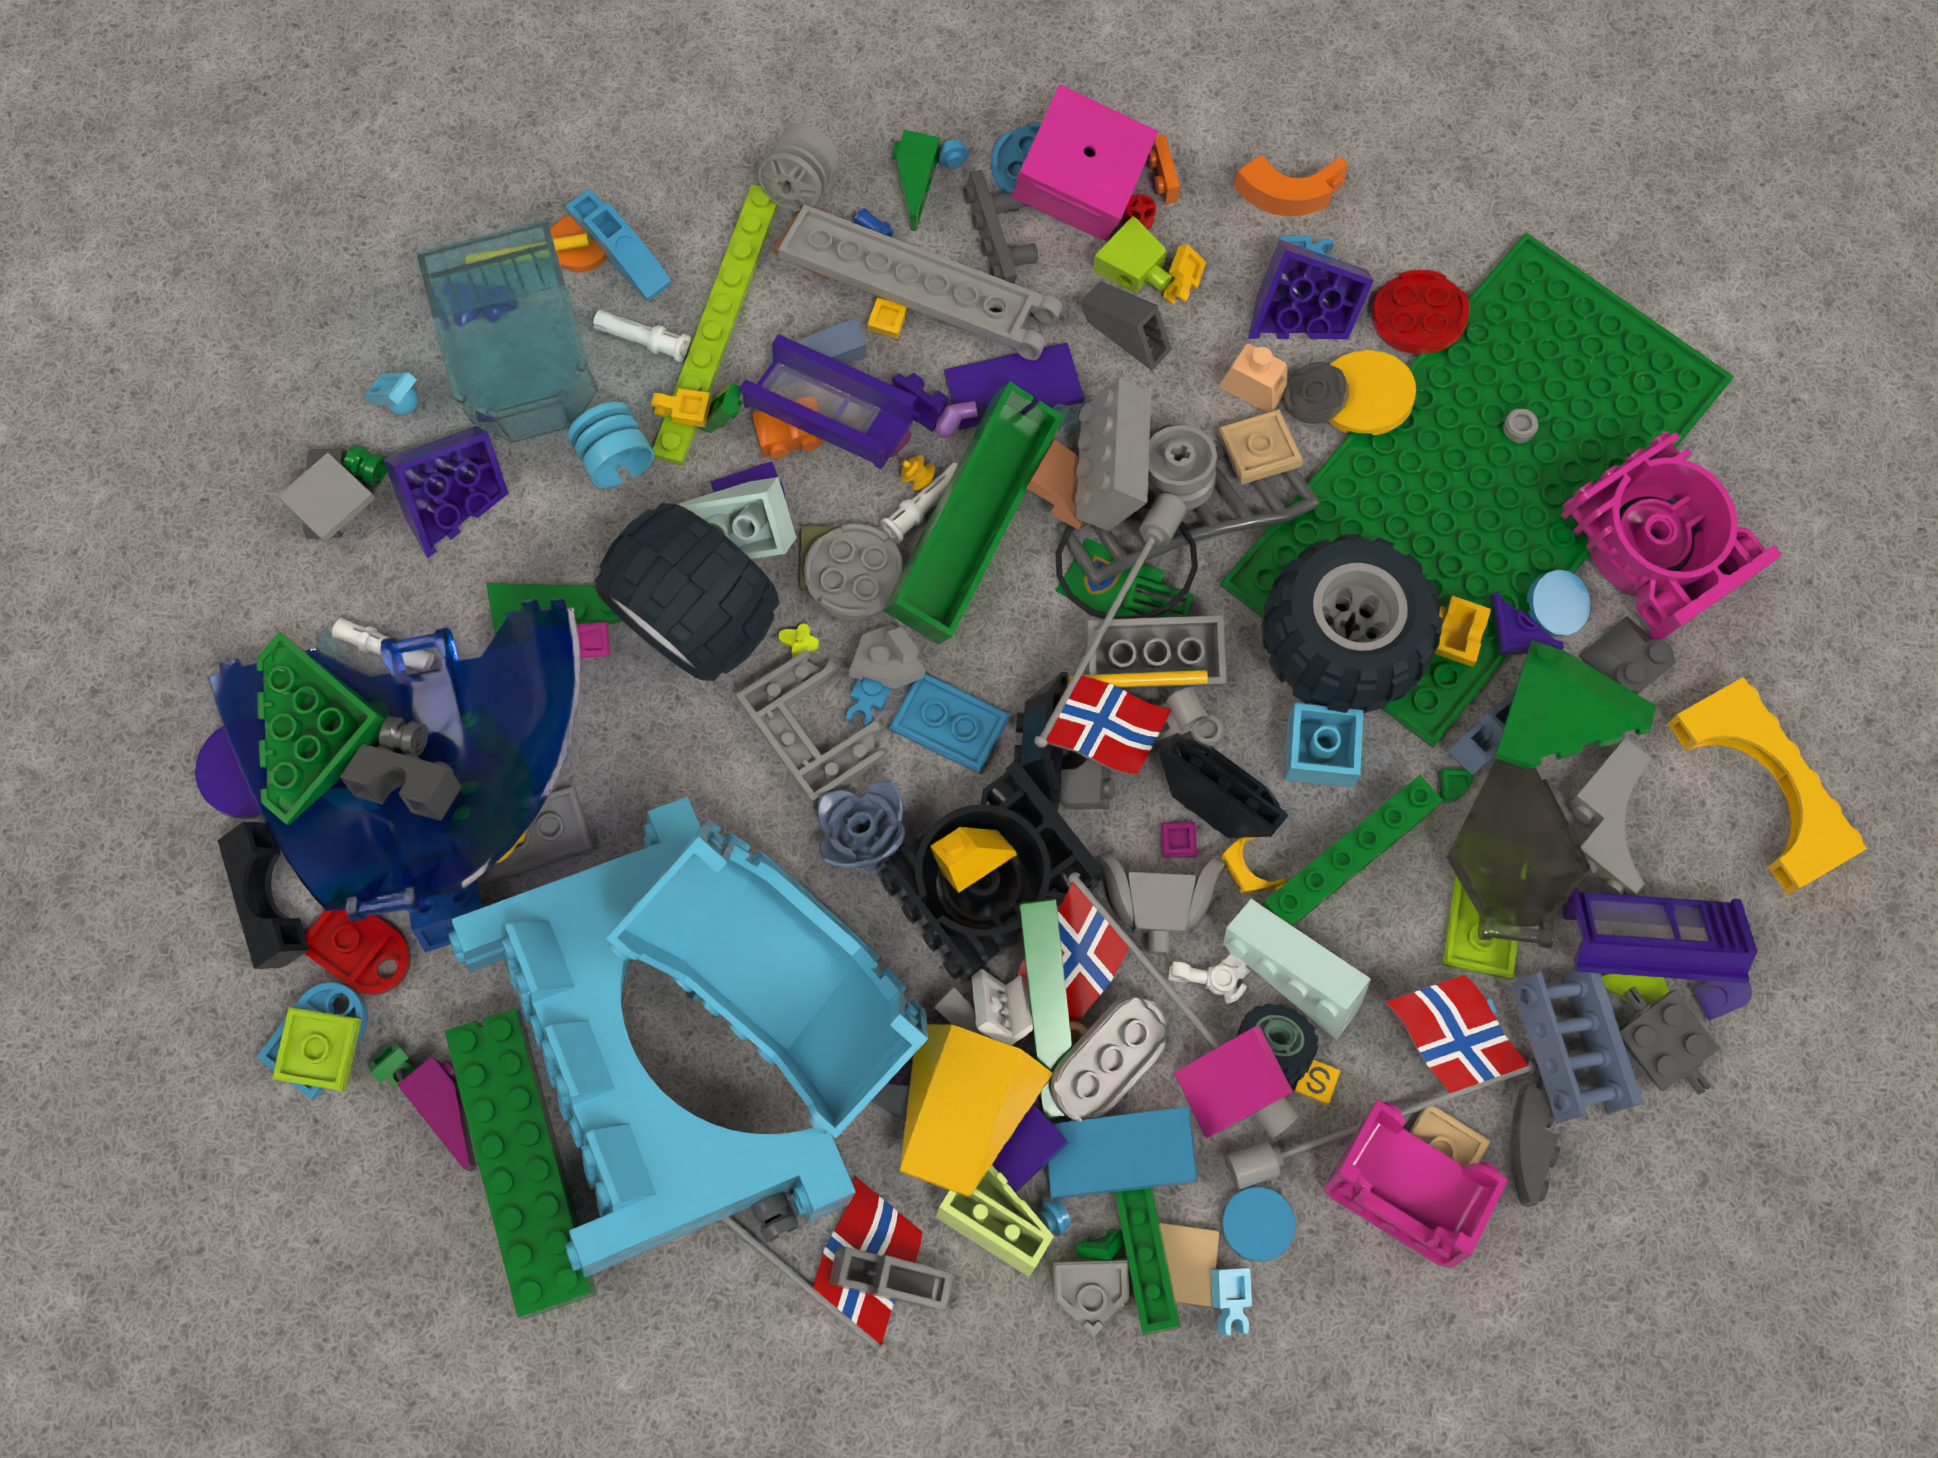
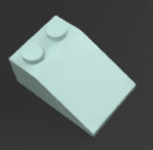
(749, 516)

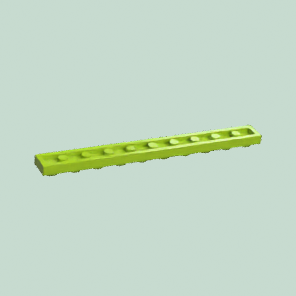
(719, 317)

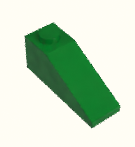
(915, 166)

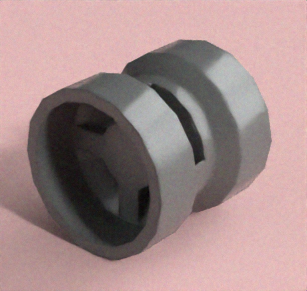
(408, 737)
(771, 1209)

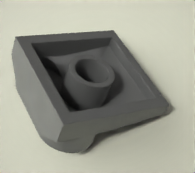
(1629, 656)

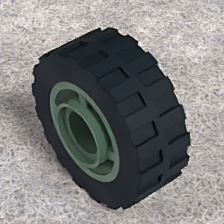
(1288, 1035)

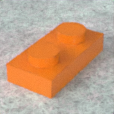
(1166, 180)

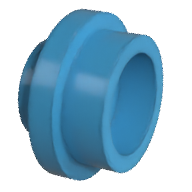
(953, 153)
(1054, 1216)

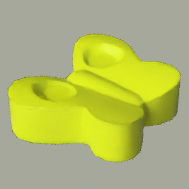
(798, 639)

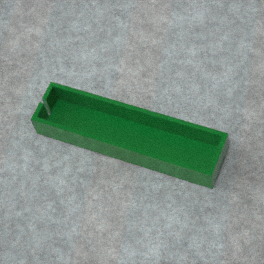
(973, 514)
(518, 1161)

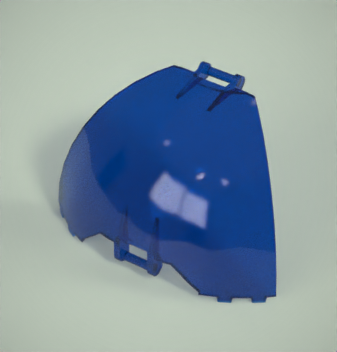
(489, 717)

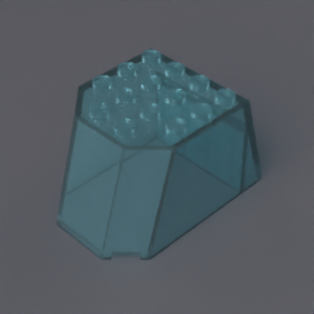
(509, 332)

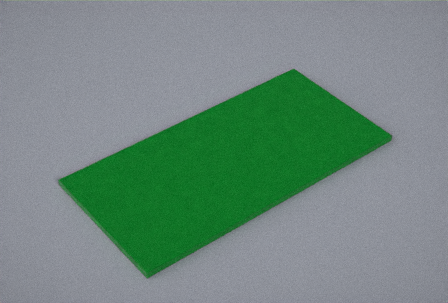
(1466, 495)

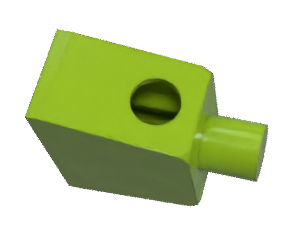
(1133, 259)

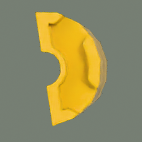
(1462, 630)

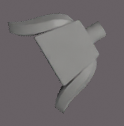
(1159, 901)

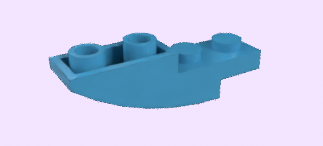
(619, 243)

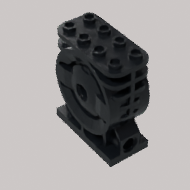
(914, 873)

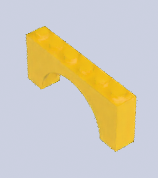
(1818, 830)

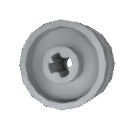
(1182, 465)

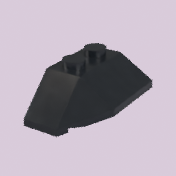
(1043, 763)
(1219, 790)

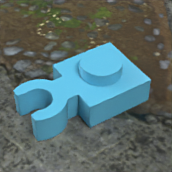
(1231, 1293)

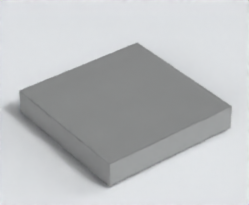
(326, 497)

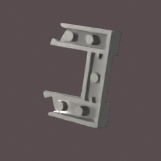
(766, 708)

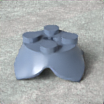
(846, 815)

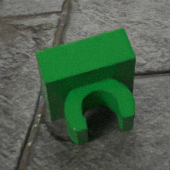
(388, 1061)

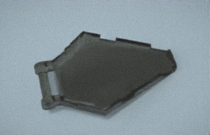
(1517, 856)

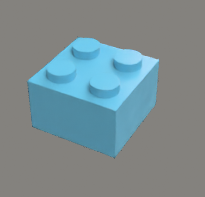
(1323, 745)

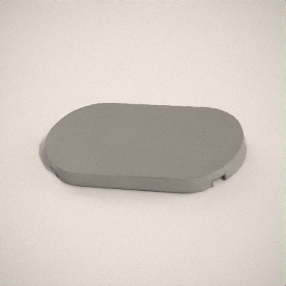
(1109, 1059)

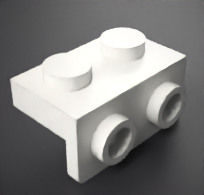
(1001, 1009)

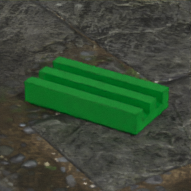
(1154, 601)

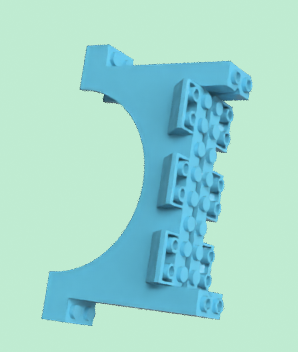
(645, 1155)

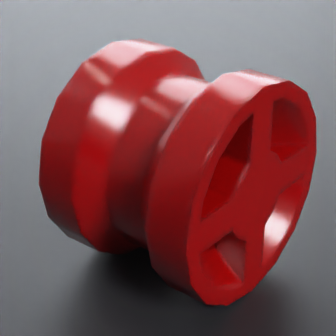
(1142, 206)

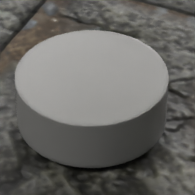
(1520, 425)
(1210, 732)

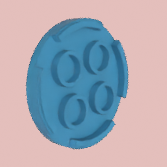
(1010, 155)

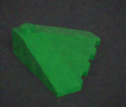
(1565, 706)
(309, 727)

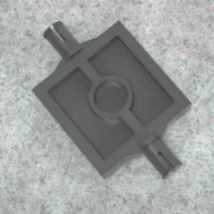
(1667, 1040)

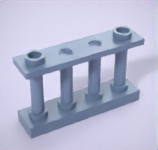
(1601, 1036)

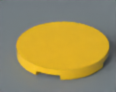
(1379, 392)

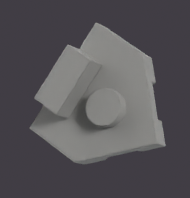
(887, 657)
(1091, 1289)

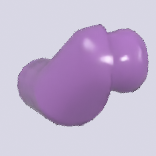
(952, 416)

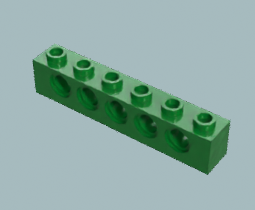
(1353, 852)

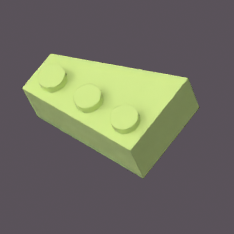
(998, 1222)

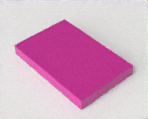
(1233, 1082)

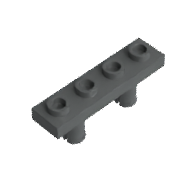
(985, 220)

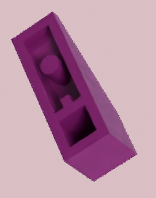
(439, 1102)

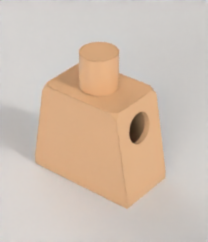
(1257, 378)

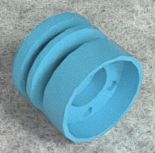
(608, 440)

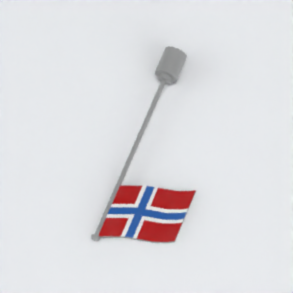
(1098, 716)
(1091, 956)
(1455, 1040)
(867, 1226)

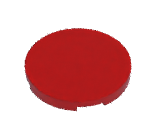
(1420, 312)

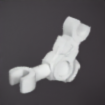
(1218, 979)

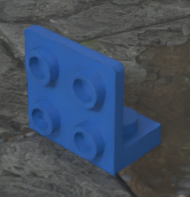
(435, 922)

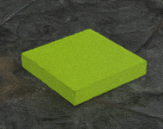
(317, 1049)

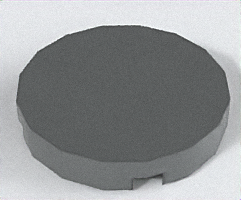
(1316, 393)

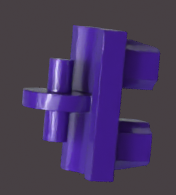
(927, 407)

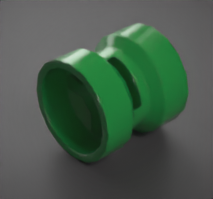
(365, 465)

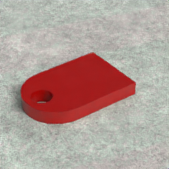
(357, 950)

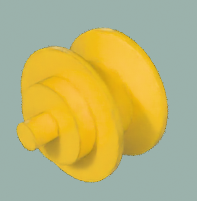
(917, 472)

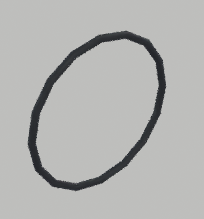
(1058, 554)

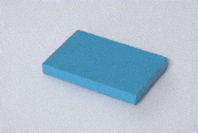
(950, 722)

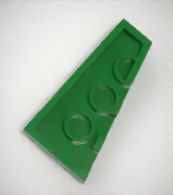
(582, 598)

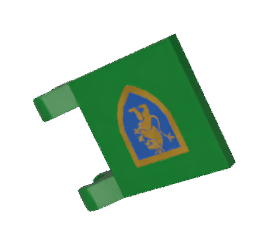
(1102, 595)

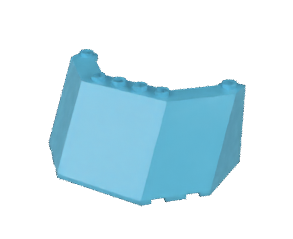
(776, 972)

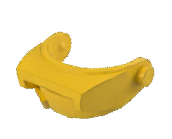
(1242, 875)

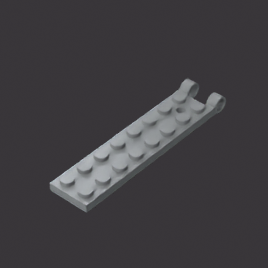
(918, 279)

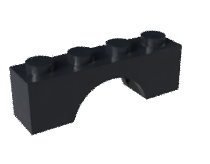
(249, 861)

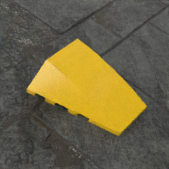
(965, 1105)

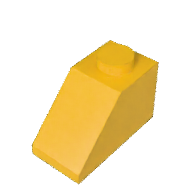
(970, 855)

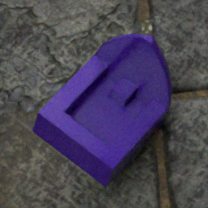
(1722, 997)

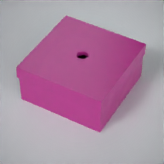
(1084, 163)

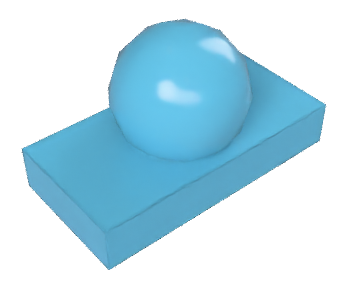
(395, 392)

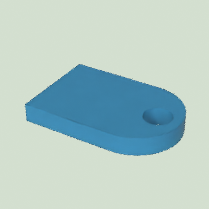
(318, 999)

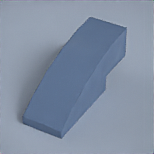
(841, 342)
(1482, 740)

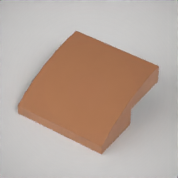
(1057, 482)

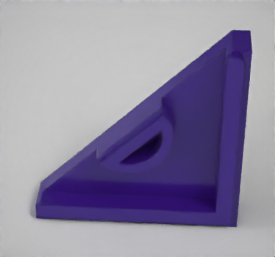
(1516, 629)

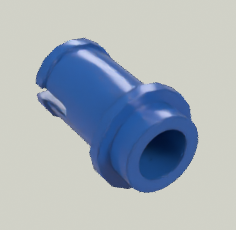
(869, 221)

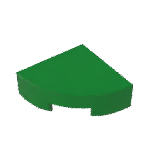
(1454, 783)
(1101, 1248)

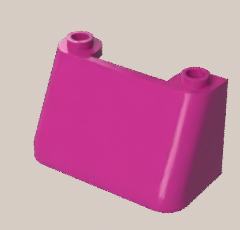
(1414, 1188)

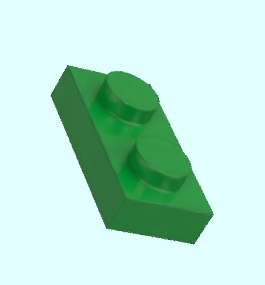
(722, 407)

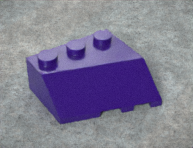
(1309, 295)
(446, 484)

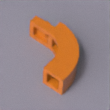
(1288, 195)

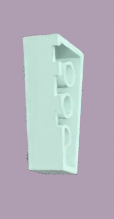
(1297, 967)

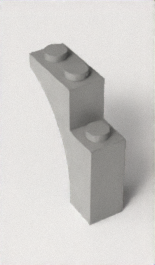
(1604, 804)

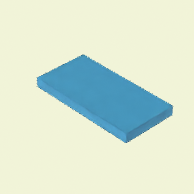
(1124, 1153)

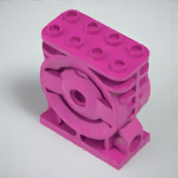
(1640, 563)

